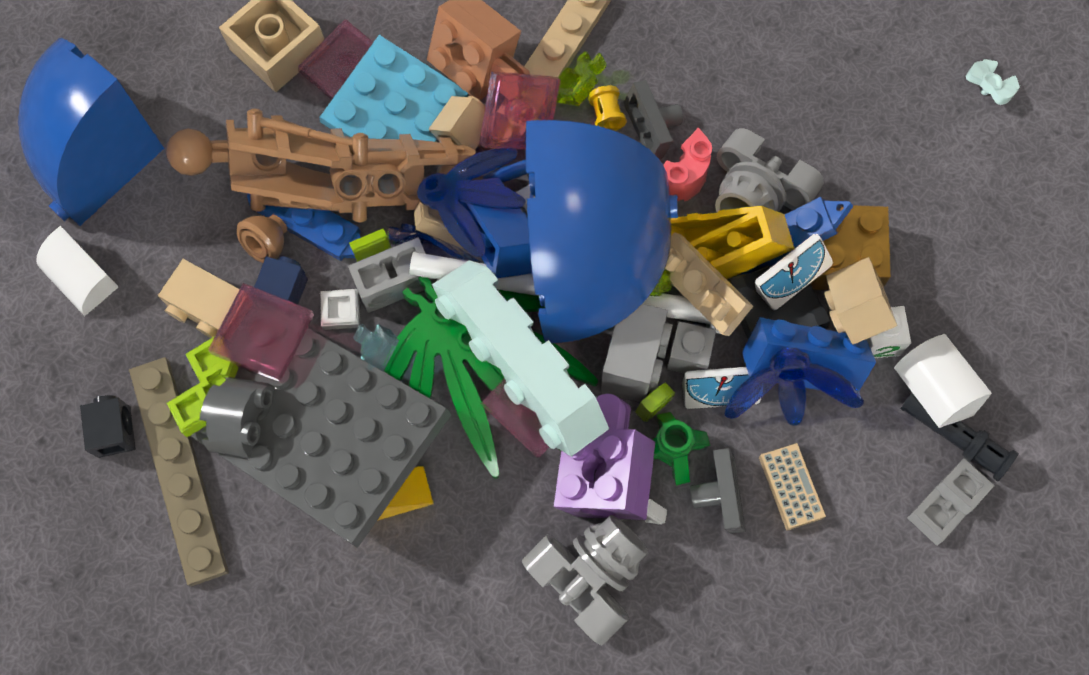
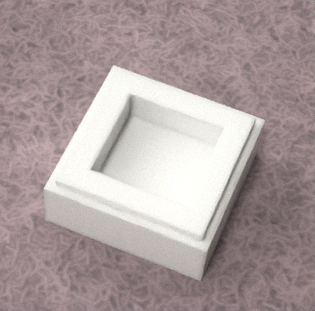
(340, 309)

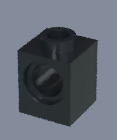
(107, 426)

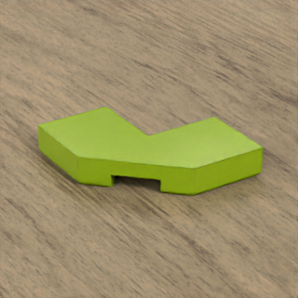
(210, 371)

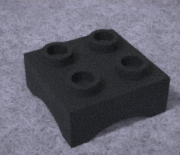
(800, 309)

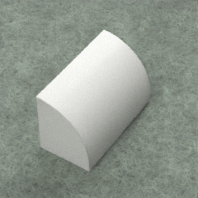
(74, 271)
(943, 381)

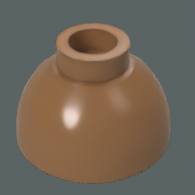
(262, 236)

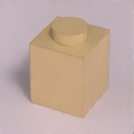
(461, 121)

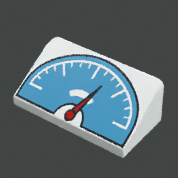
(794, 272)
(712, 386)

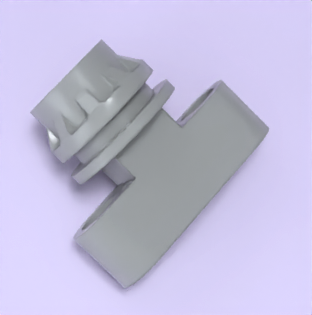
(758, 183)
(607, 556)

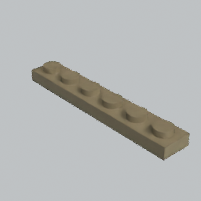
(178, 475)

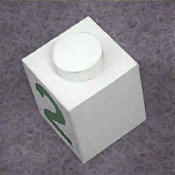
(893, 341)

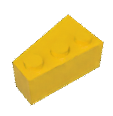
(736, 237)

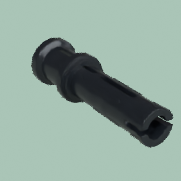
(974, 444)

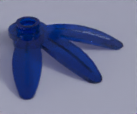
(447, 190)
(408, 232)
(790, 370)

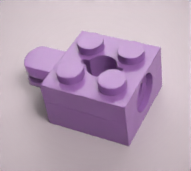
(622, 472)

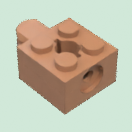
(472, 43)

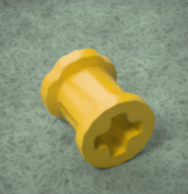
(607, 107)

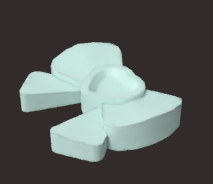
(982, 74)

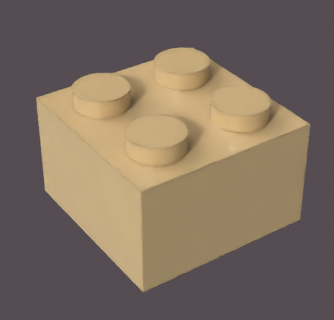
(272, 39)

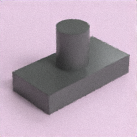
(649, 120)
(722, 492)

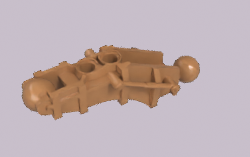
(260, 166)

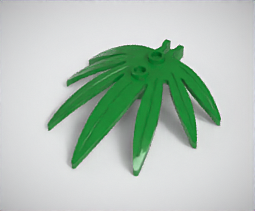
(435, 335)

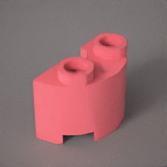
(691, 171)

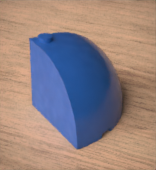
(81, 131)
(594, 225)

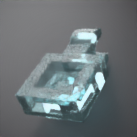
(376, 345)

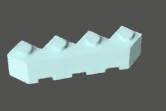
(532, 370)

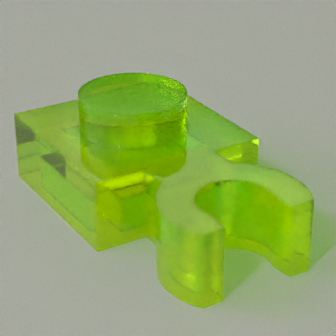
(579, 81)

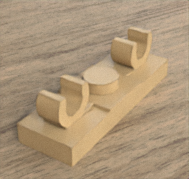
(705, 286)

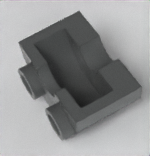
(232, 415)

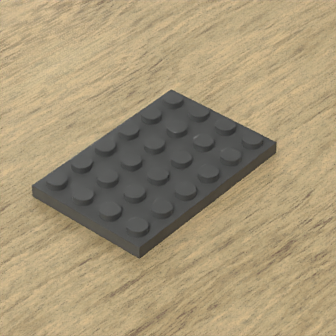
(338, 436)

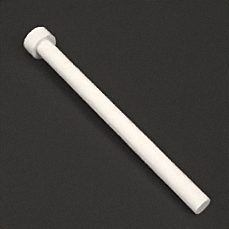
(438, 267)

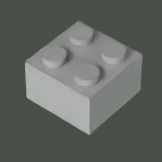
(632, 356)

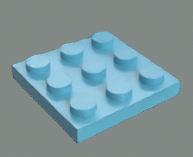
(390, 96)

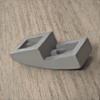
(950, 501)

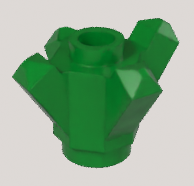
(675, 444)

